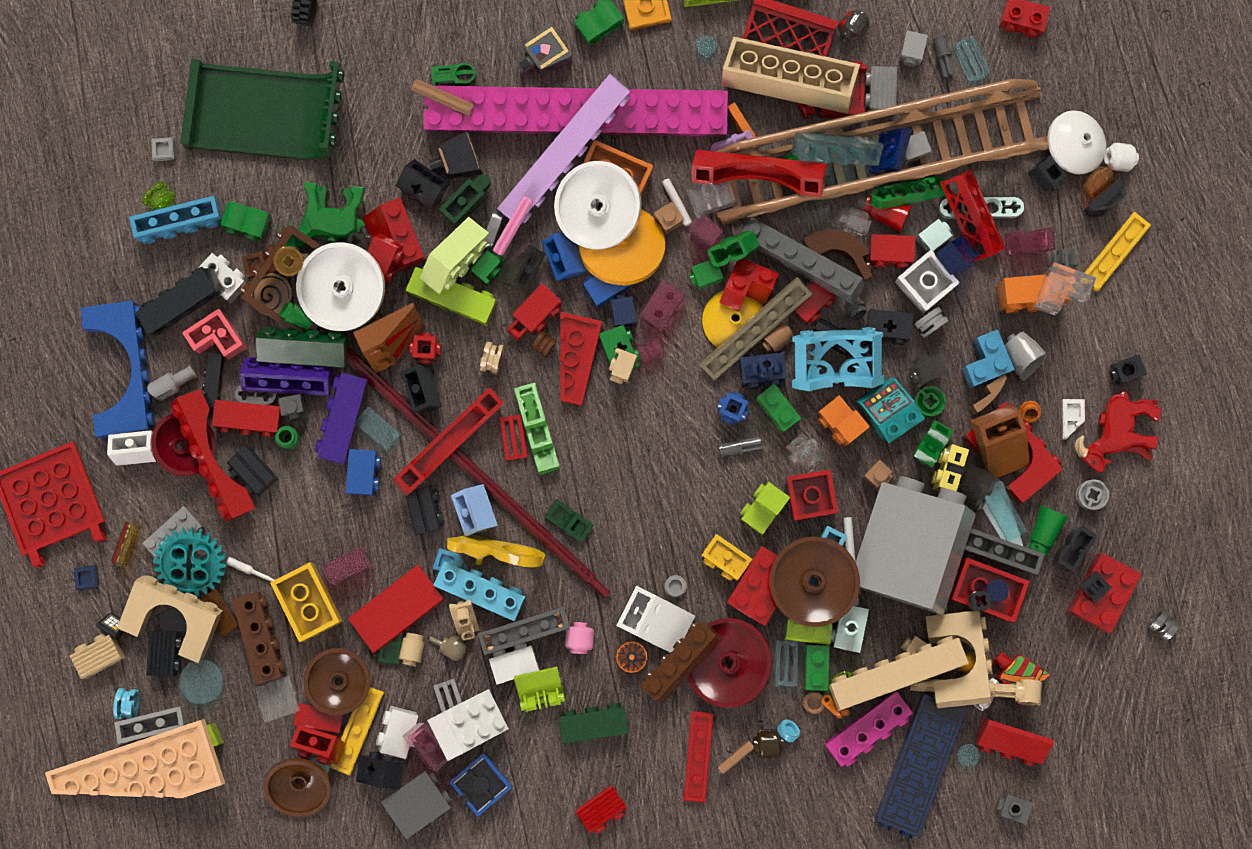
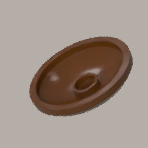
(321, 681)
(297, 796)

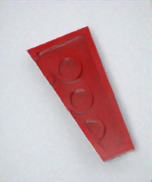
(577, 352)

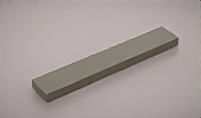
(755, 328)

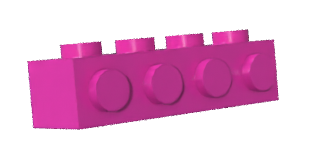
(868, 728)

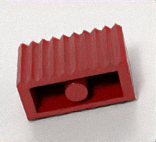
(601, 809)

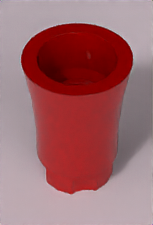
(892, 217)

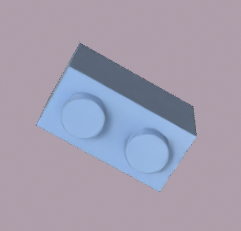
(474, 510)

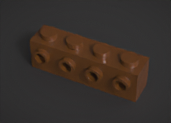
(258, 637)
(681, 661)

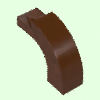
(841, 243)

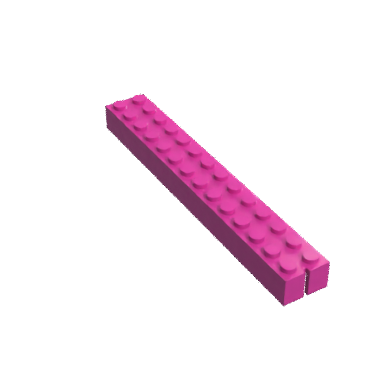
(551, 109)

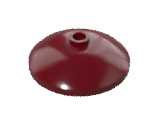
(163, 447)

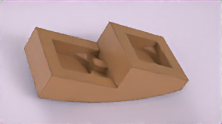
(991, 391)

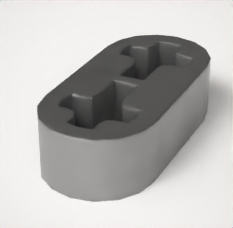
(494, 229)
(255, 399)

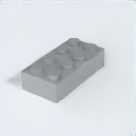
(180, 519)

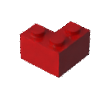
(750, 281)

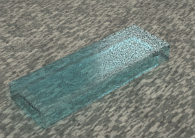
(1004, 512)

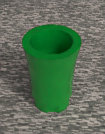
(1046, 529)

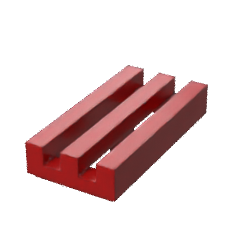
(510, 419)

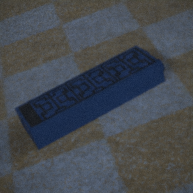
(919, 767)

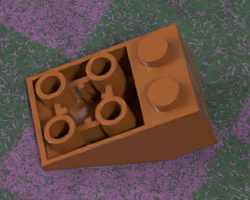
(1002, 440)

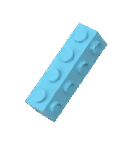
(479, 590)

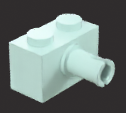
(850, 630)

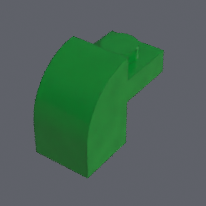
(932, 443)

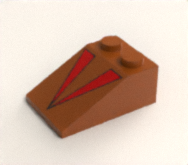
(389, 337)

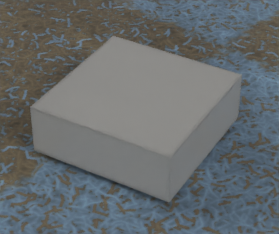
(163, 149)

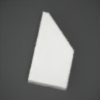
(1071, 416)

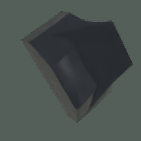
(1106, 200)

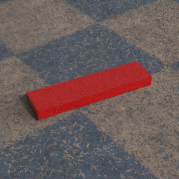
(698, 756)

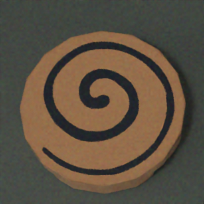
(273, 292)

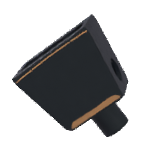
(457, 157)

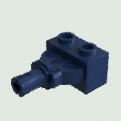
(763, 369)

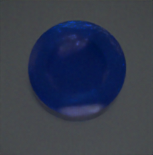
(997, 590)

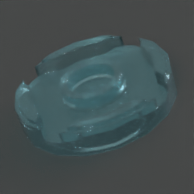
(201, 682)

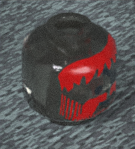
(853, 26)

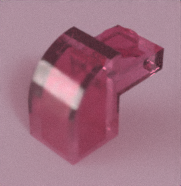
(1029, 242)

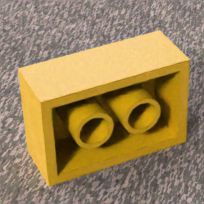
(306, 602)

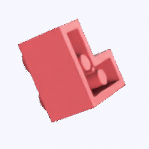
(215, 330)

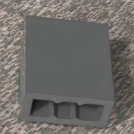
(417, 803)

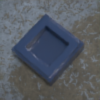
(86, 577)

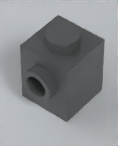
(1014, 808)

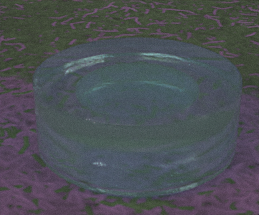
(706, 46)
(968, 755)

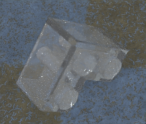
(1062, 283)

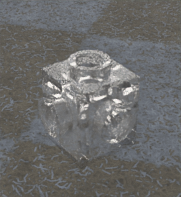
(804, 452)

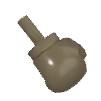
(451, 647)

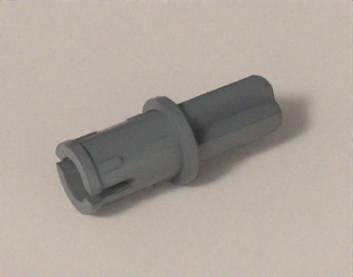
(944, 56)
(740, 446)

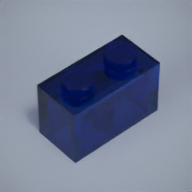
(957, 255)

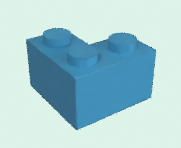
(993, 362)

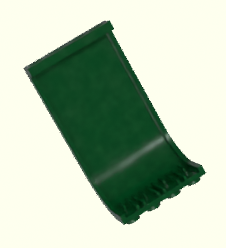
(262, 111)

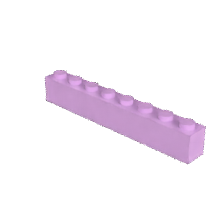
(567, 145)

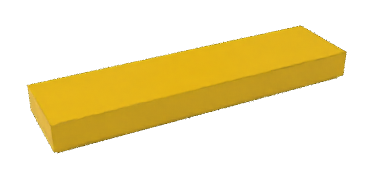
(1117, 249)
(357, 731)

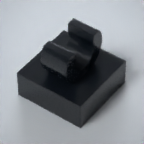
(1095, 586)

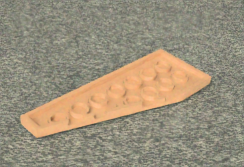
(158, 766)

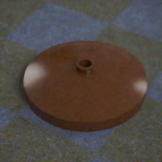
(836, 581)

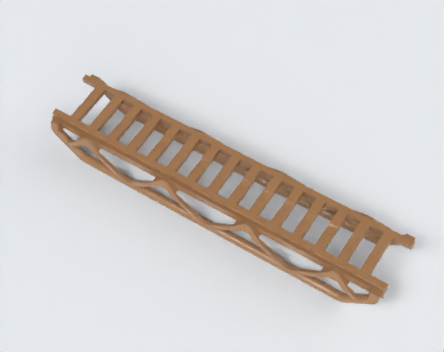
(911, 119)

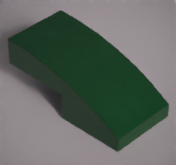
(568, 520)

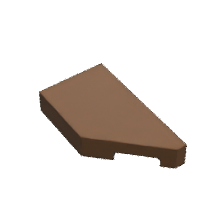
(735, 757)

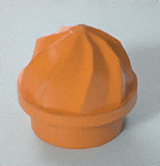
(1030, 411)

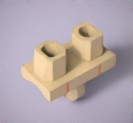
(464, 619)

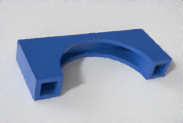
(133, 410)

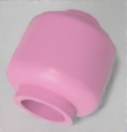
(579, 638)

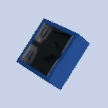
(481, 784)

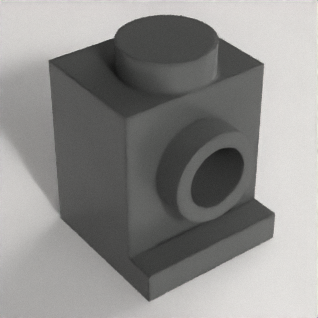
(293, 408)

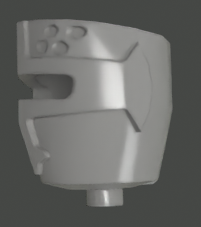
(1024, 354)

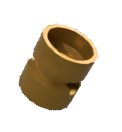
(288, 261)

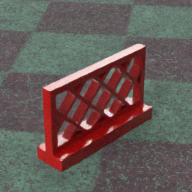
(794, 15)

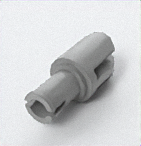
(170, 383)

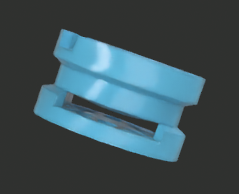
(126, 703)

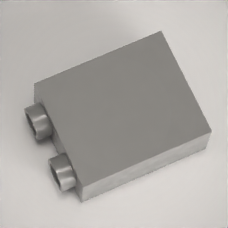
(914, 544)

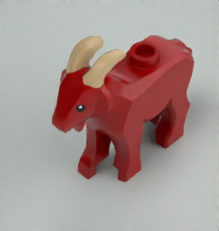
(1117, 431)

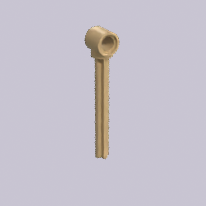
(1025, 691)

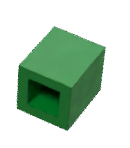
(705, 275)

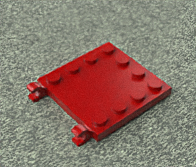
(50, 501)

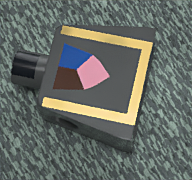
(545, 52)

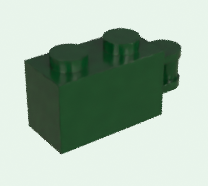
(465, 200)

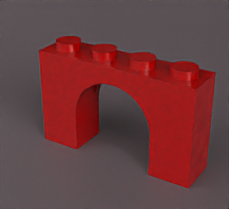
(1037, 474)

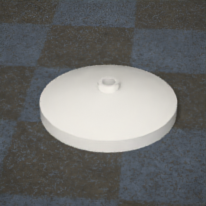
(579, 200)
(321, 280)

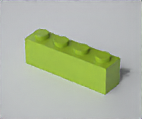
(459, 299)

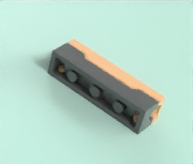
(523, 631)

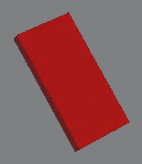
(396, 609)

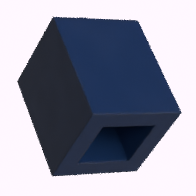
(623, 311)

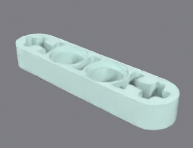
(1008, 213)

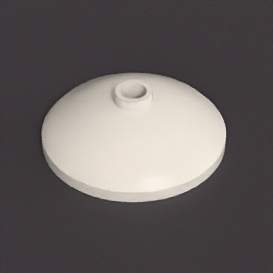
(1068, 142)

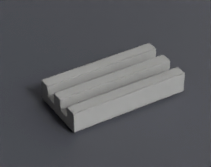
(445, 686)

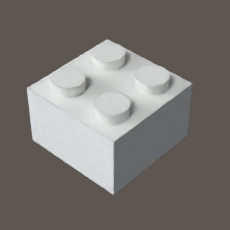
(926, 282)

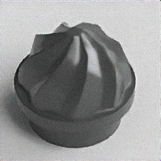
(855, 310)

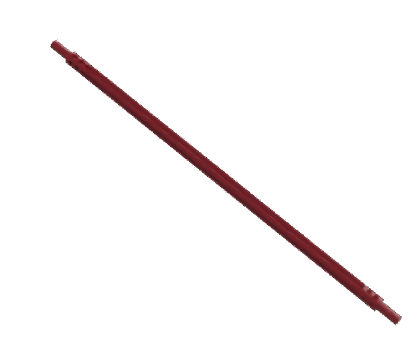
(475, 473)

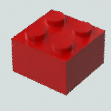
(811, 495)

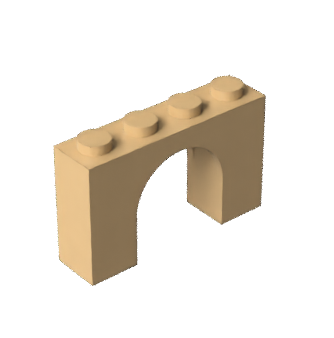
(199, 615)
(974, 686)

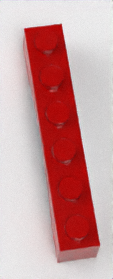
(800, 176)
(447, 441)
(230, 497)

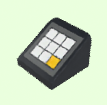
(109, 625)

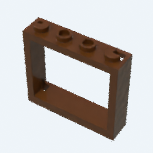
(261, 269)

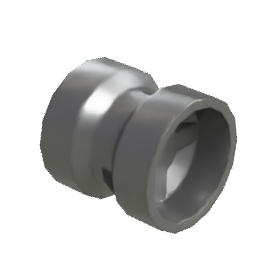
(1163, 625)

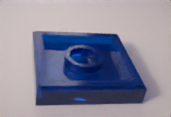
(893, 151)

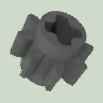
(1066, 257)

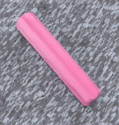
(513, 225)

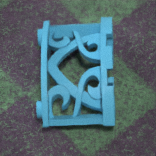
(811, 379)

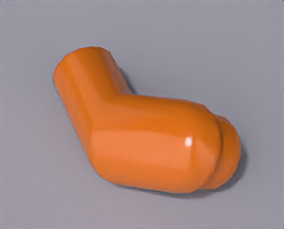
(829, 703)

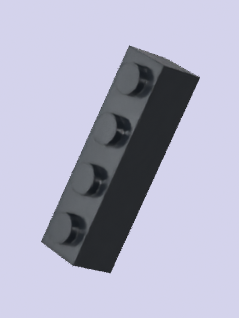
(213, 378)

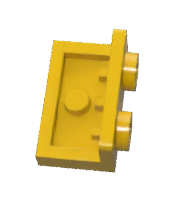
(726, 557)

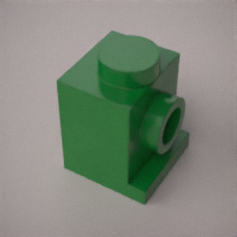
(487, 267)

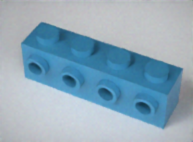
(176, 219)

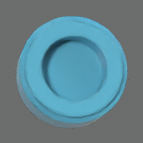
(788, 730)

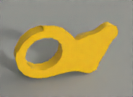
(507, 552)

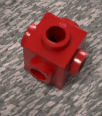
(420, 343)

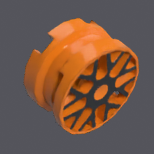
(631, 657)

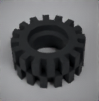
(303, 11)

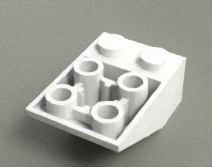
(655, 619)

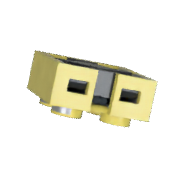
(951, 466)

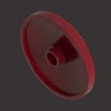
(749, 674)

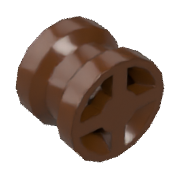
(544, 344)

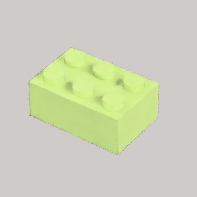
(454, 256)

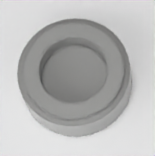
(675, 586)

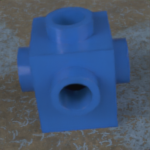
(733, 400)

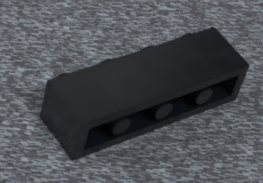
(179, 301)

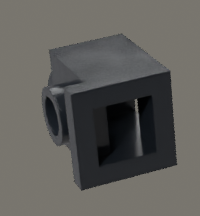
(1048, 174)

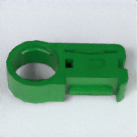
(448, 74)

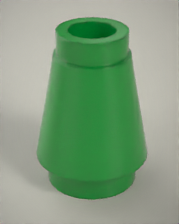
(295, 315)

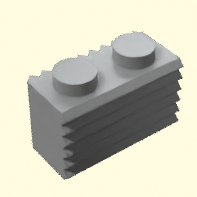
(882, 87)

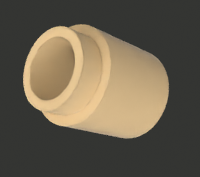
(412, 649)

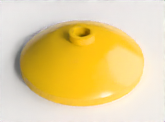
(718, 322)

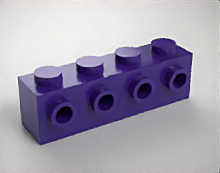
(285, 377)
(341, 417)

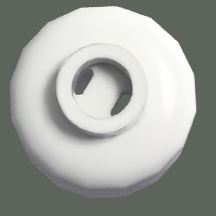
(1121, 157)

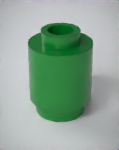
(283, 433)

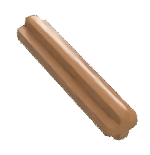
(442, 97)

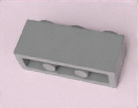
(149, 725)

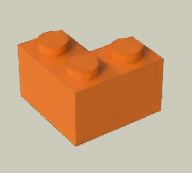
(842, 421)

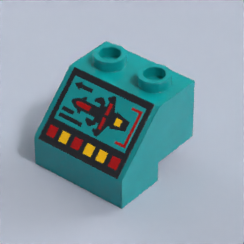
(890, 410)

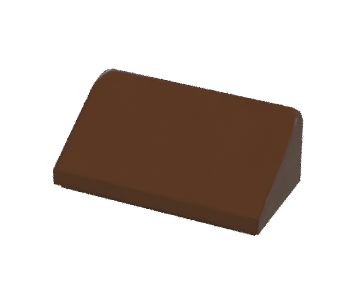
(228, 620)

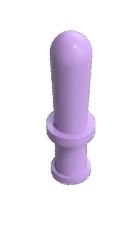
(734, 138)

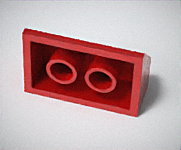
(393, 222)
(1012, 742)

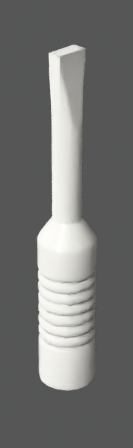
(246, 568)

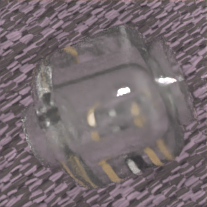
(855, 222)

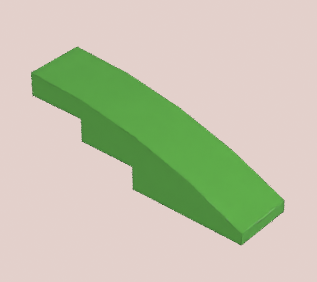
(536, 428)

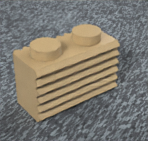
(96, 656)

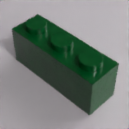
(593, 723)

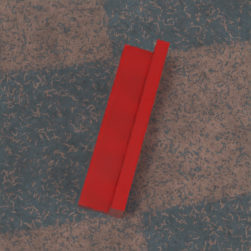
(972, 197)

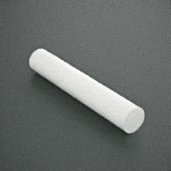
(676, 200)

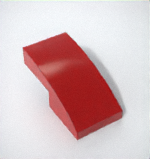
(315, 719)

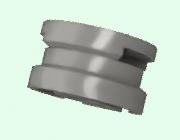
(933, 318)
(1092, 494)

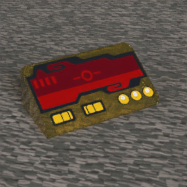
(125, 544)

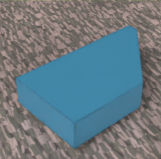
(444, 555)

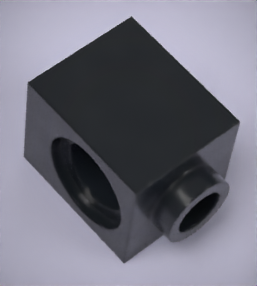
(1135, 365)

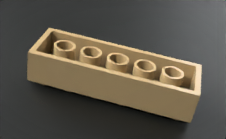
(790, 75)
(898, 674)

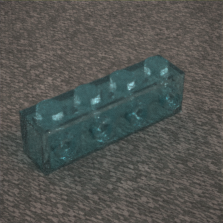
(837, 149)

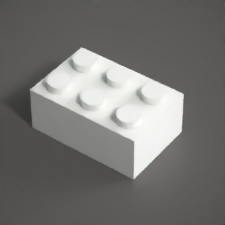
(467, 725)

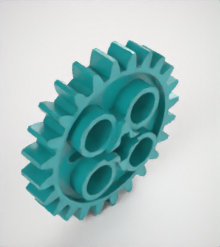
(168, 560)

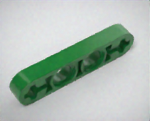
(886, 198)

